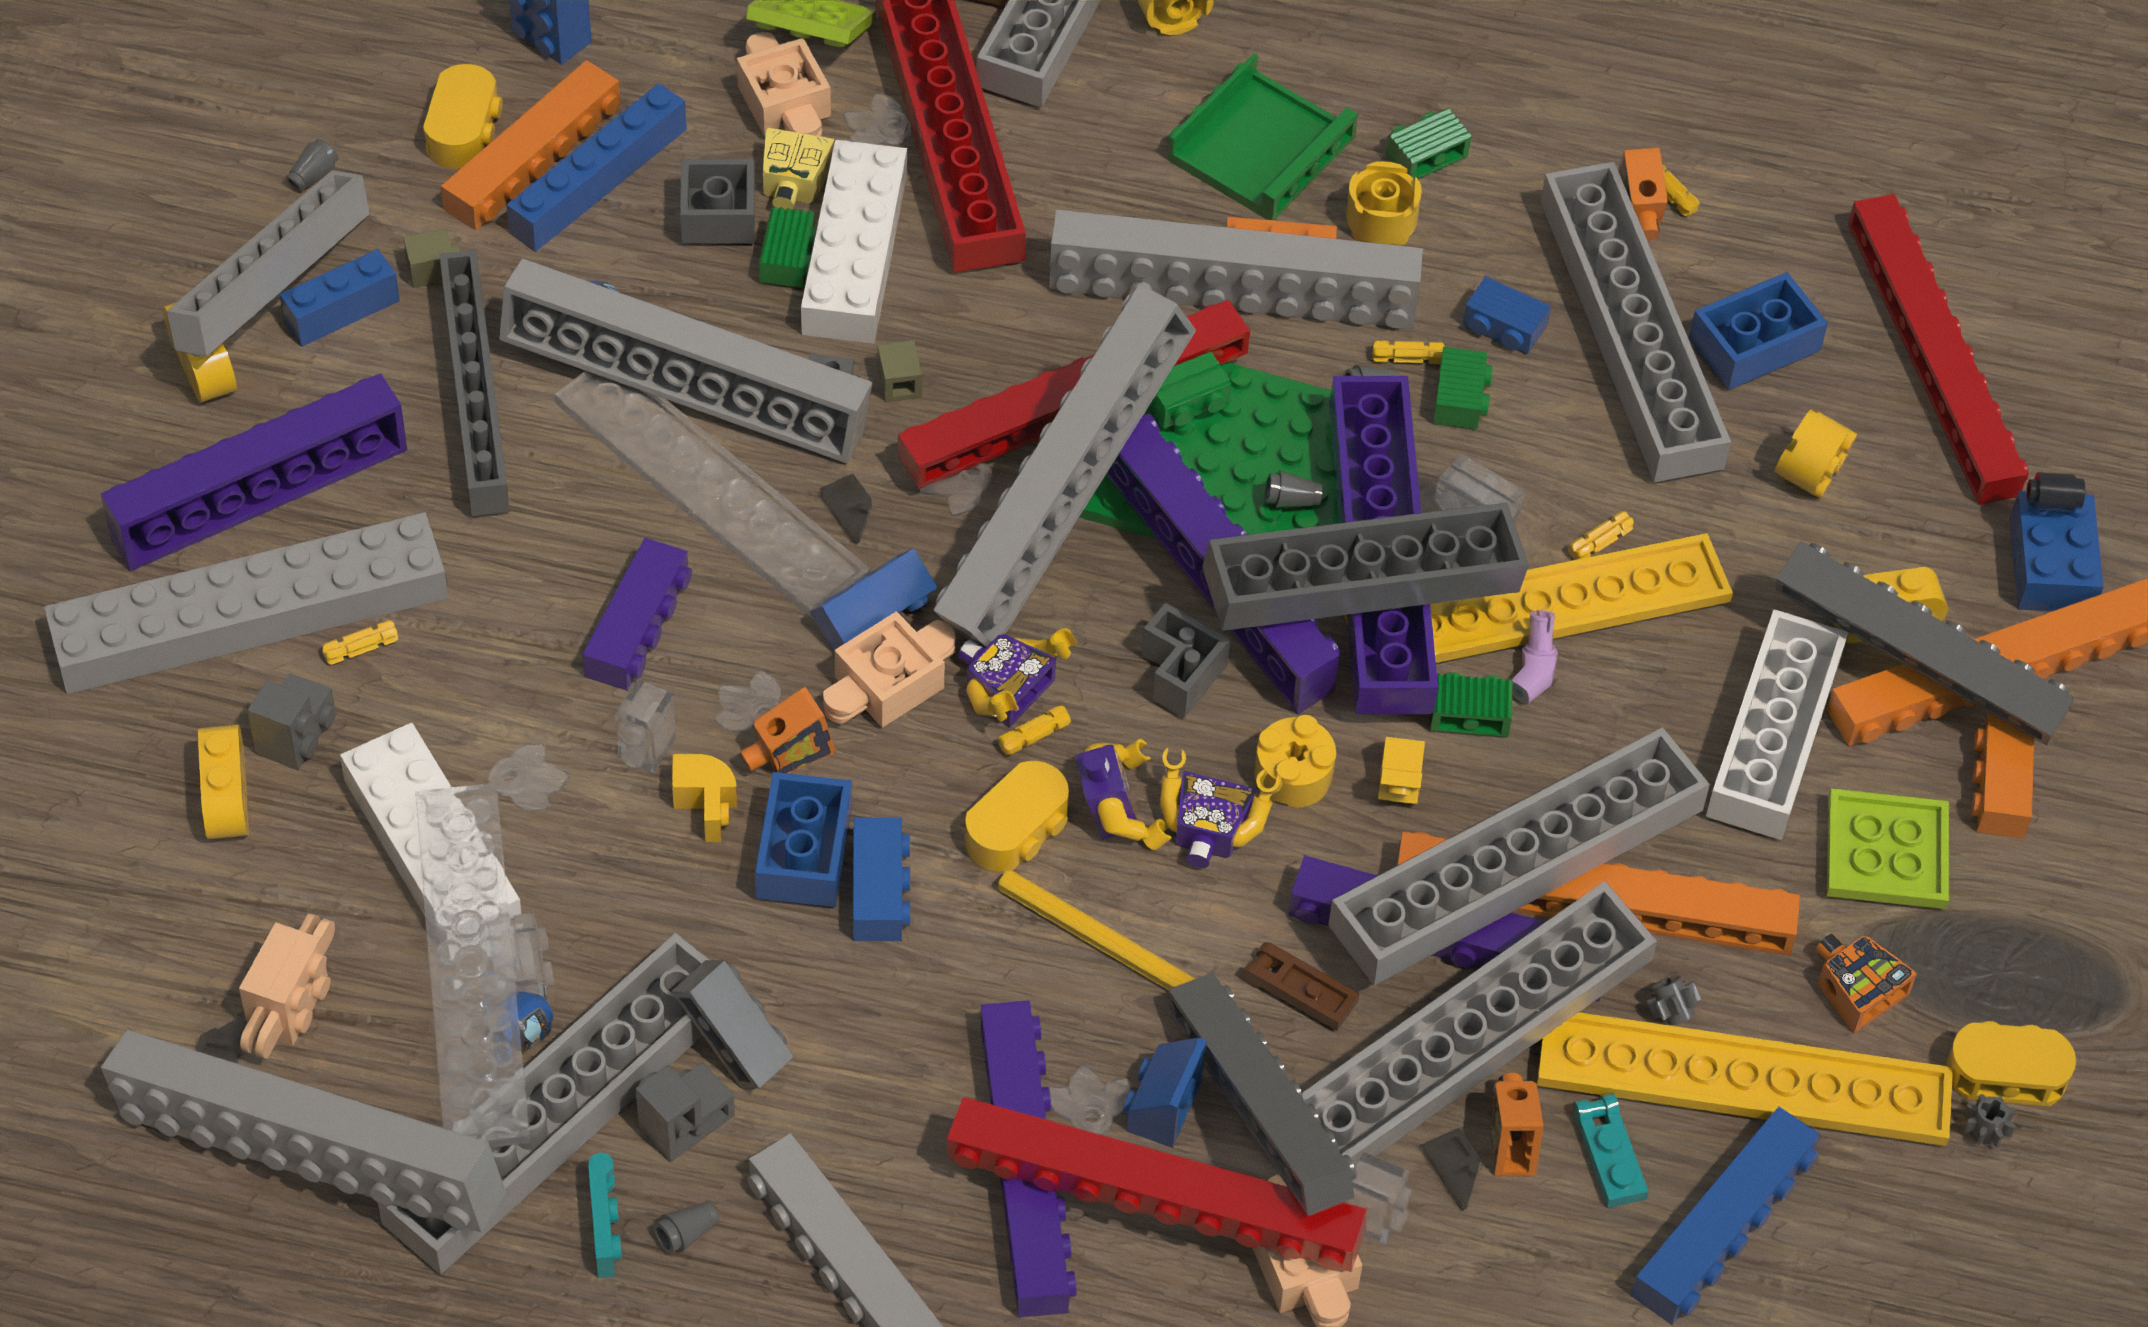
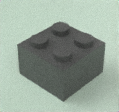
(717, 201)

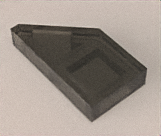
(848, 504)
(225, 1041)
(1455, 1164)

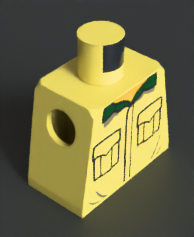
(795, 166)

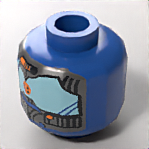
(534, 1019)

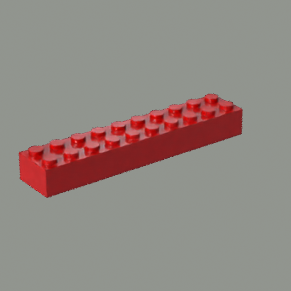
(953, 133)

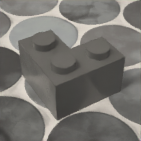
(1188, 658)
(290, 719)
(682, 1108)

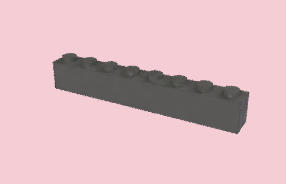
(474, 383)
(1924, 642)
(1263, 1095)

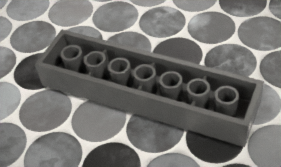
(1364, 566)

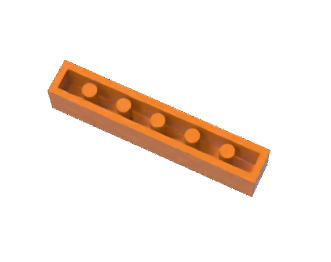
(531, 145)

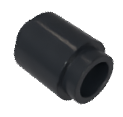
(2056, 492)

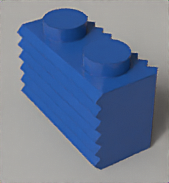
(1506, 315)

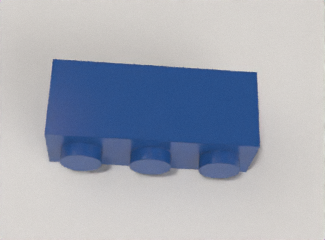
(339, 297)
(887, 589)
(880, 879)

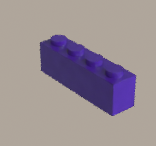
(636, 614)

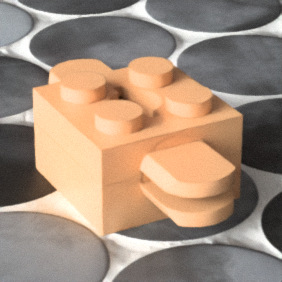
(783, 85)
(876, 656)
(285, 984)
(1307, 1283)

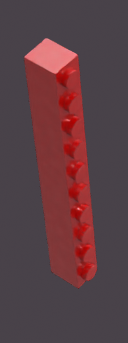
(1938, 349)
(1022, 411)
(1153, 1184)

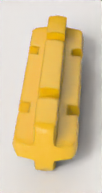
(1677, 194)
(1407, 351)
(1601, 536)
(360, 642)
(1034, 730)

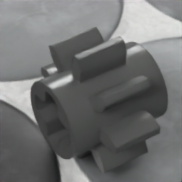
(1673, 1000)
(1989, 1120)

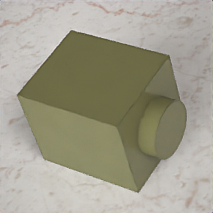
(423, 256)
(899, 370)

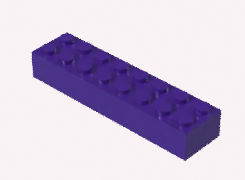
(254, 471)

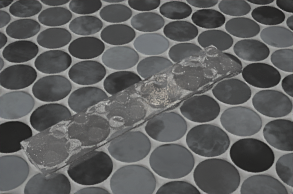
(714, 489)
(472, 964)

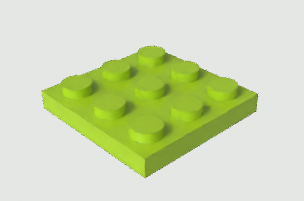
(828, 19)
(1888, 848)

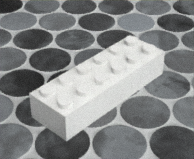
(854, 242)
(1777, 724)
(384, 784)

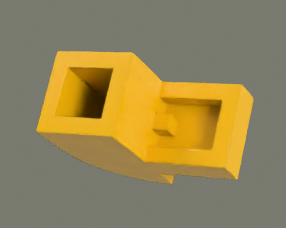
(1401, 770)
(704, 784)

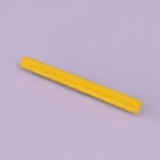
(1092, 931)

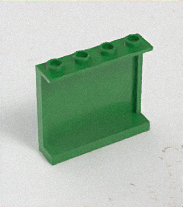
(1259, 141)

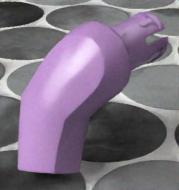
(1538, 658)

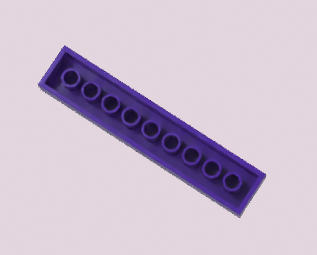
(1375, 480)
(1184, 520)

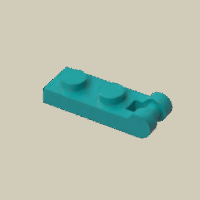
(1610, 1151)
(604, 1213)

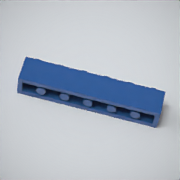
(596, 167)
(1725, 1216)

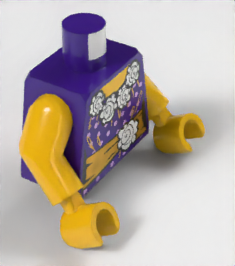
(1012, 672)
(1110, 795)
(1211, 812)

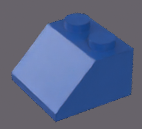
(1166, 1090)

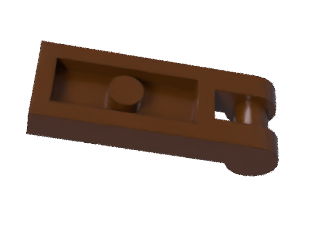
(1301, 985)

